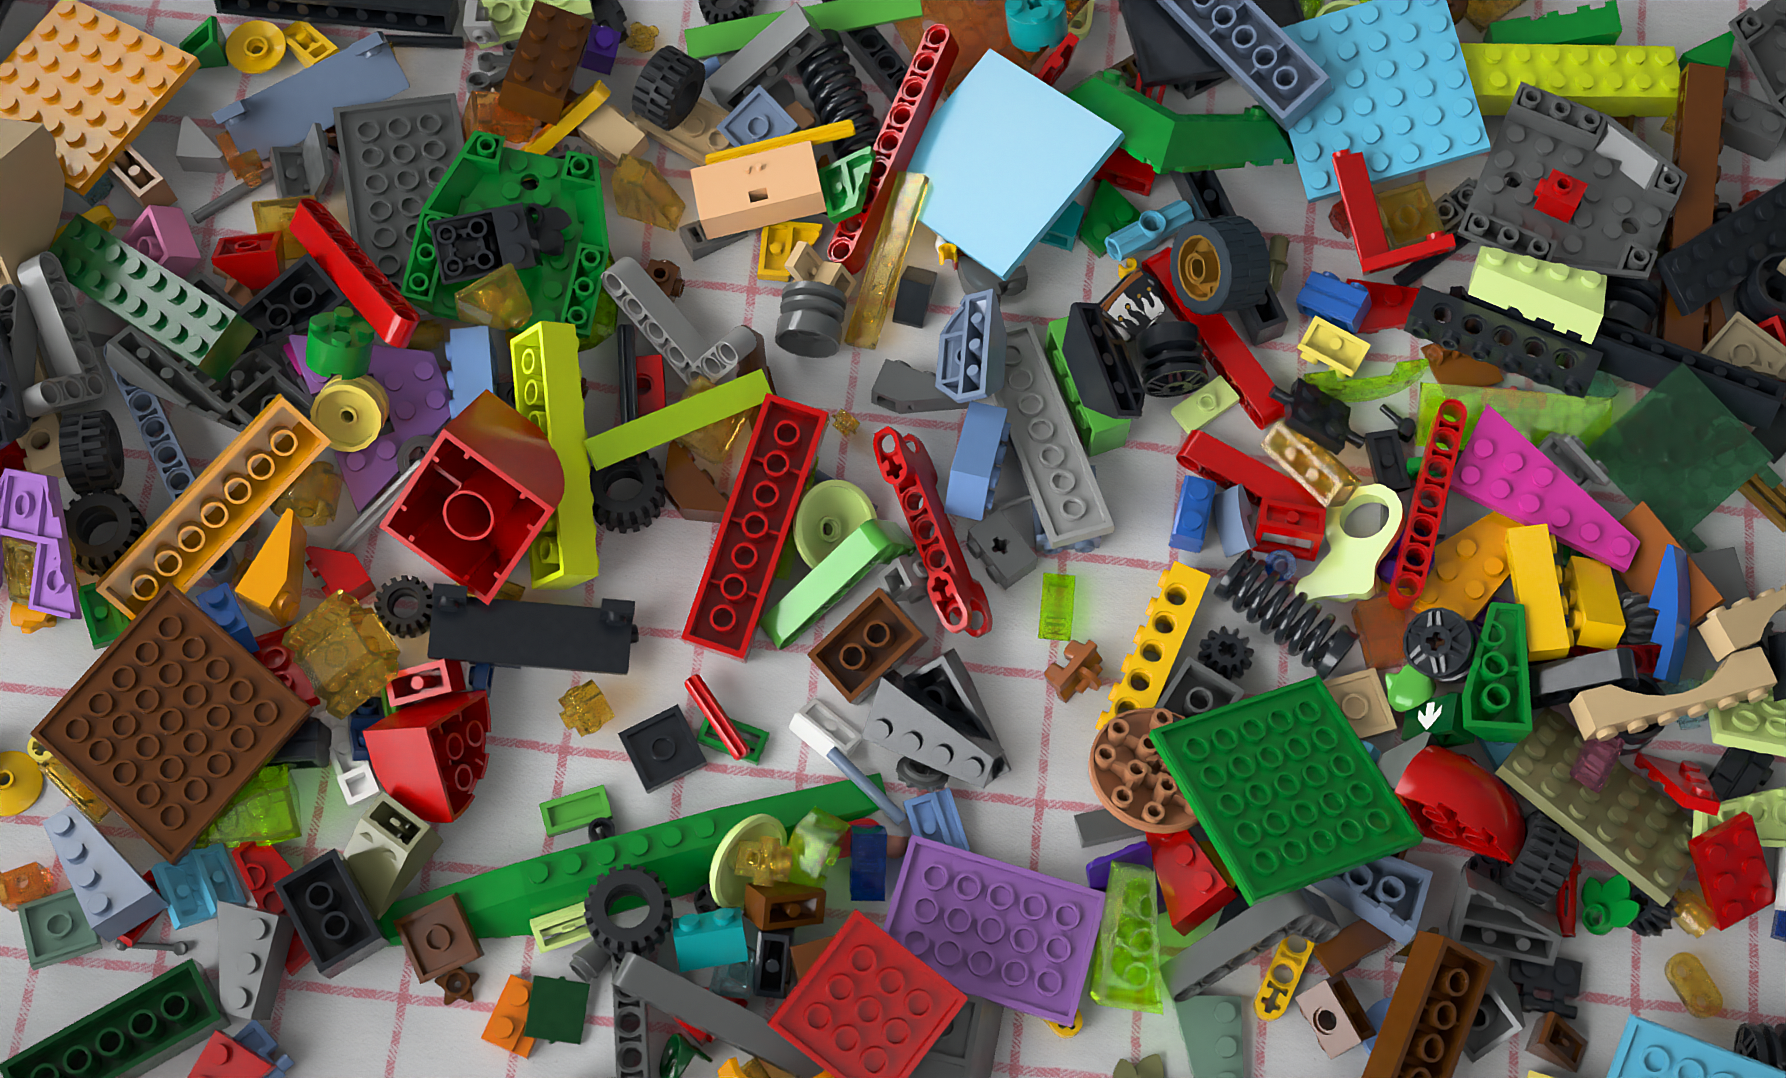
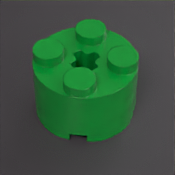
(339, 344)

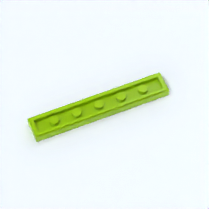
(677, 420)

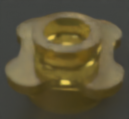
(642, 44)

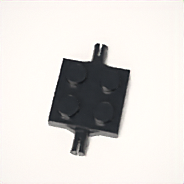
(1317, 416)

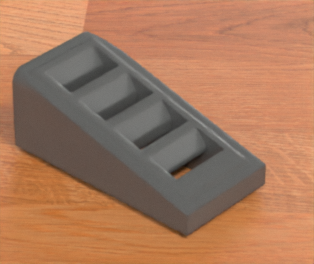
(706, 247)

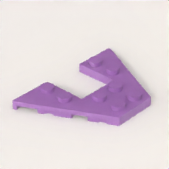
(415, 406)
(34, 512)

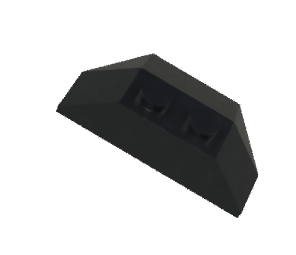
(1101, 364)

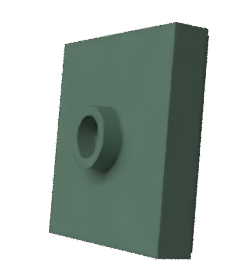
(56, 929)

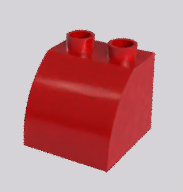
(479, 496)

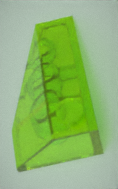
(262, 813)

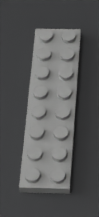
(1048, 445)

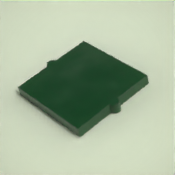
(556, 1010)

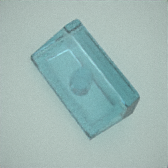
(735, 979)

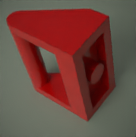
(1290, 521)

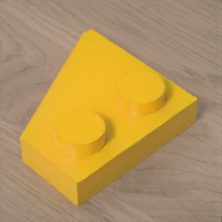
(777, 245)

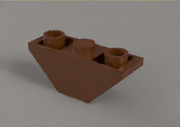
(692, 489)

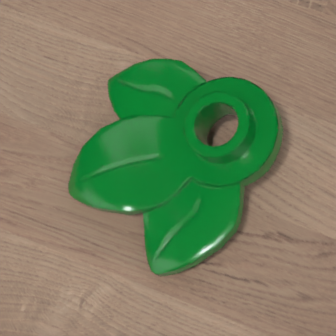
(1611, 902)

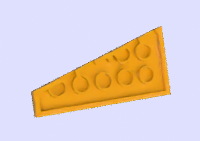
(1467, 568)

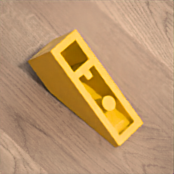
(308, 44)

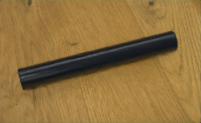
(426, 41)

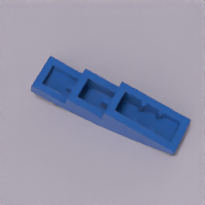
(1672, 602)

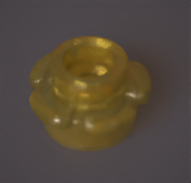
(845, 422)

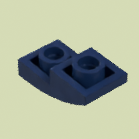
(359, 720)

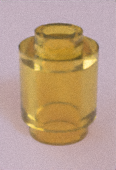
(427, 336)
(1693, 913)

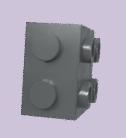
(304, 168)
(1570, 457)

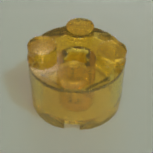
(312, 495)

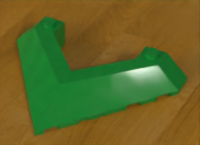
(1182, 140)

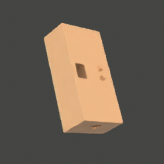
(758, 190)

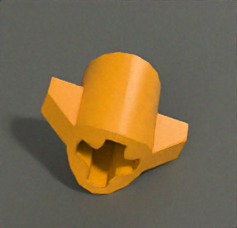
(29, 619)

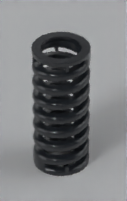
(827, 105)
(1239, 586)

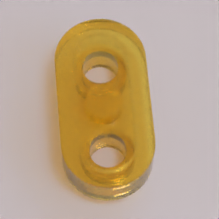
(1693, 985)

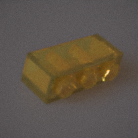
(1311, 465)

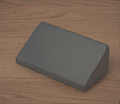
(1102, 827)

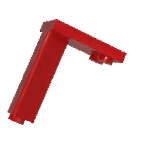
(1367, 223)

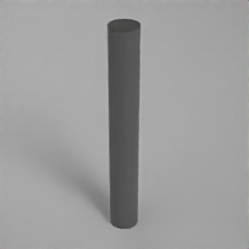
(230, 197)

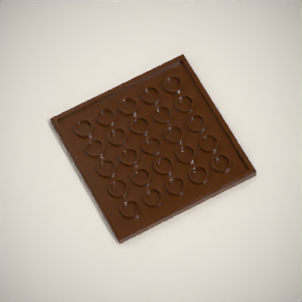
(172, 723)

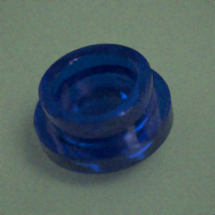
(1277, 555)

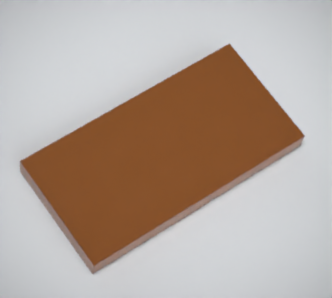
(1647, 560)

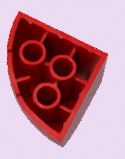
(433, 754)
(1462, 804)

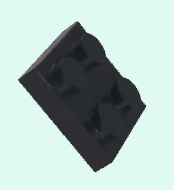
(662, 749)

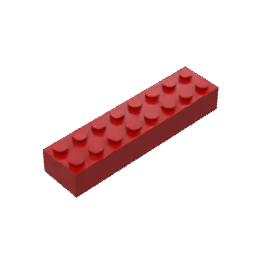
(755, 528)

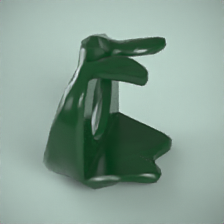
(680, 1051)

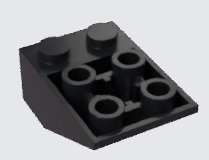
(485, 241)

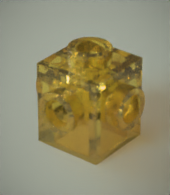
(585, 709)
(764, 861)

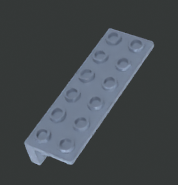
(289, 108)

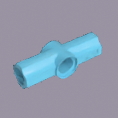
(1148, 230)

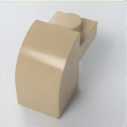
(806, 265)

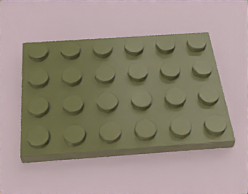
(1623, 823)

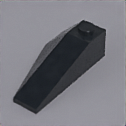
(291, 302)

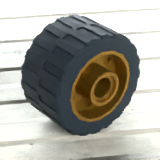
(1220, 265)

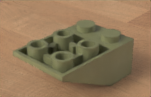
(389, 851)

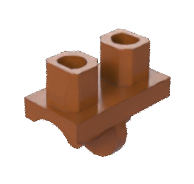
(1079, 673)

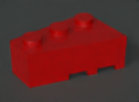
(1188, 879)

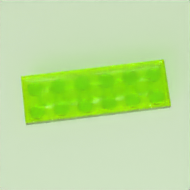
(1527, 411)

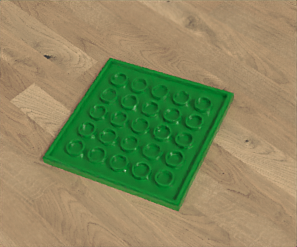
(1284, 789)

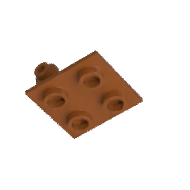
(1458, 368)

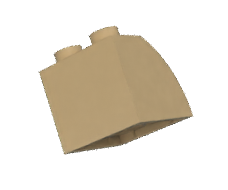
(29, 194)

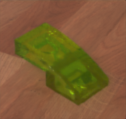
(1056, 607)

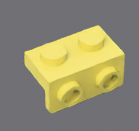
(1333, 347)

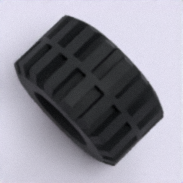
(668, 88)
(91, 451)
(636, 510)
(93, 511)
(1542, 861)
(619, 885)

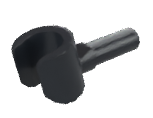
(1406, 426)

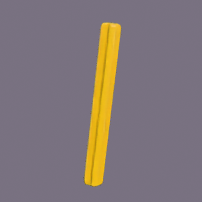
(816, 135)

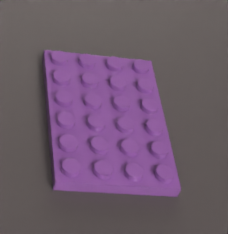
(996, 928)

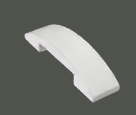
(354, 777)

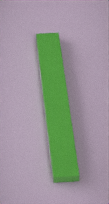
(836, 15)

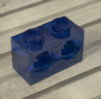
(867, 862)

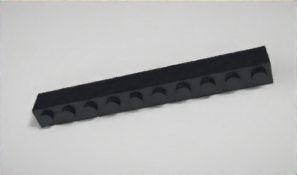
(1649, 359)

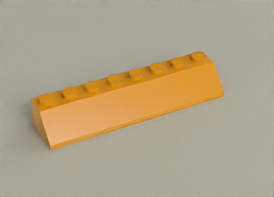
(215, 507)

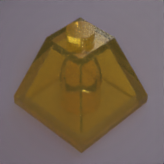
(495, 300)

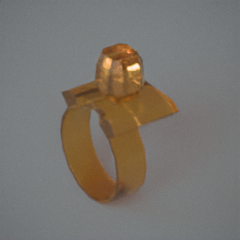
(242, 165)

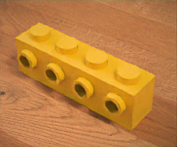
(1537, 587)

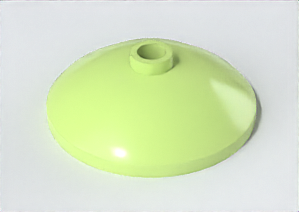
(836, 506)
(729, 889)

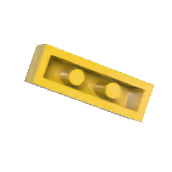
(1592, 603)

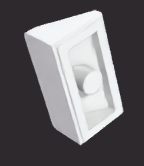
(824, 730)

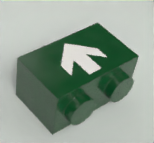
(1440, 717)

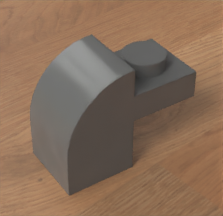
(977, 278)

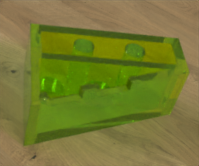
(815, 847)

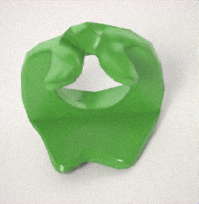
(1408, 688)

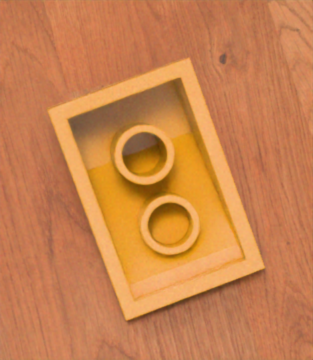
(276, 575)

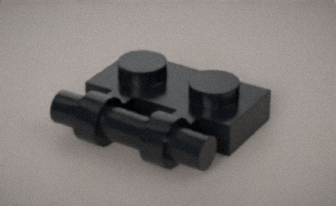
(1559, 980)

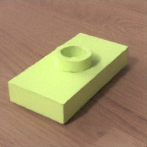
(1205, 405)

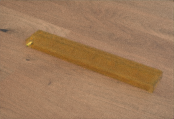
(886, 260)

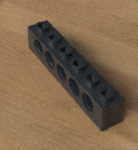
(1518, 338)

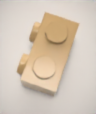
(612, 134)

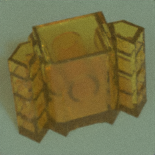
(343, 652)

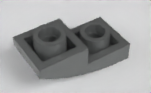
(1452, 206)

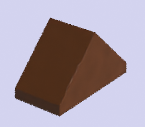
(1556, 1042)

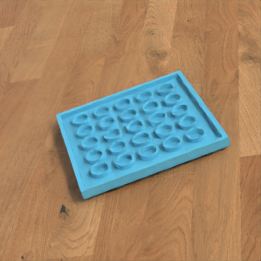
(1394, 94)

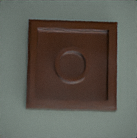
(438, 938)

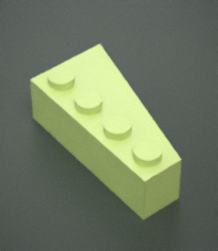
(1541, 289)

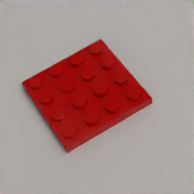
(867, 1005)

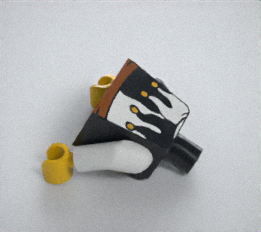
(1133, 301)

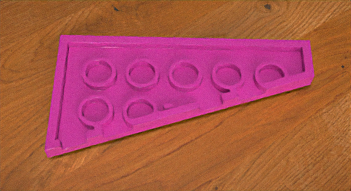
(1521, 483)

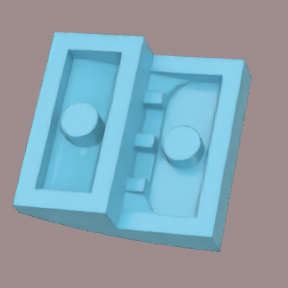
(197, 884)

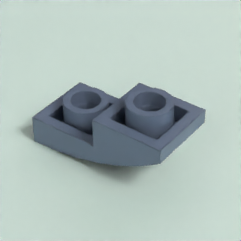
(1231, 520)

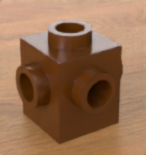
(667, 277)

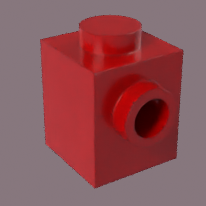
(1559, 195)

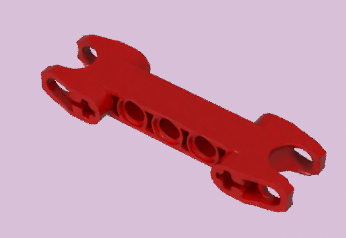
(948, 585)

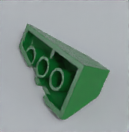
(1497, 686)

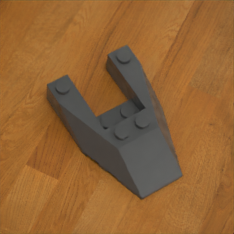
(235, 400)

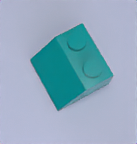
(710, 939)

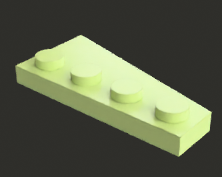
(1766, 808)

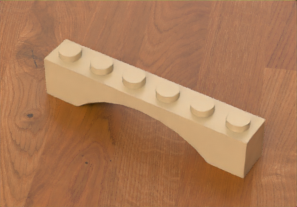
(1741, 625)
(1611, 710)

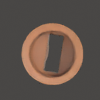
(896, 846)

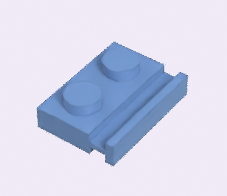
(936, 819)

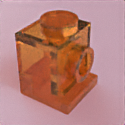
(38, 885)

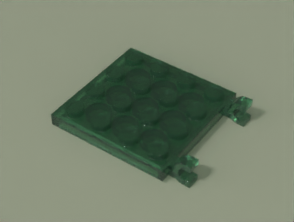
(1681, 453)

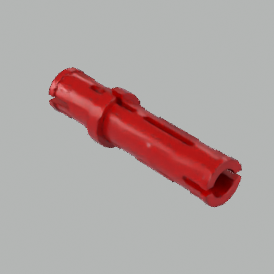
(1568, 923)

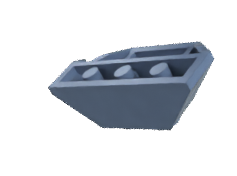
(972, 349)

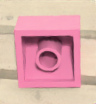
(164, 238)

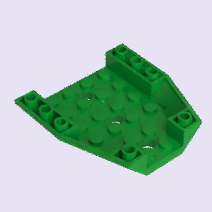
(491, 177)

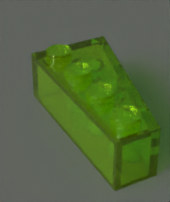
(1127, 944)

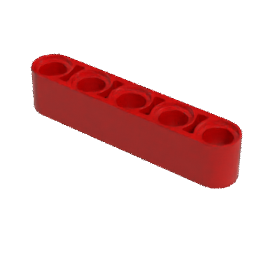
(1230, 467)

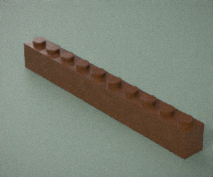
(1695, 153)

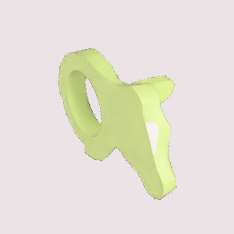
(1353, 562)

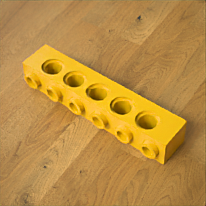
(1190, 587)

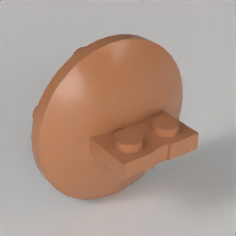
(1133, 777)

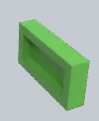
(575, 810)

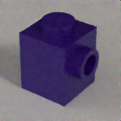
(601, 49)

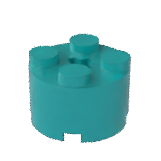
(1036, 23)

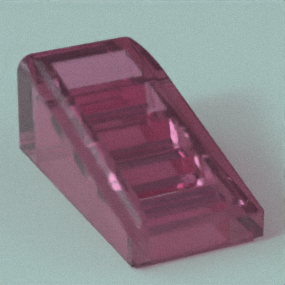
(1598, 757)

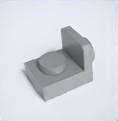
(477, 23)

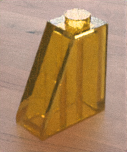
(645, 194)

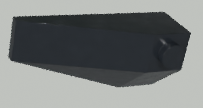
(951, 686)

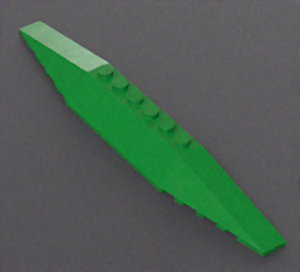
(676, 850)

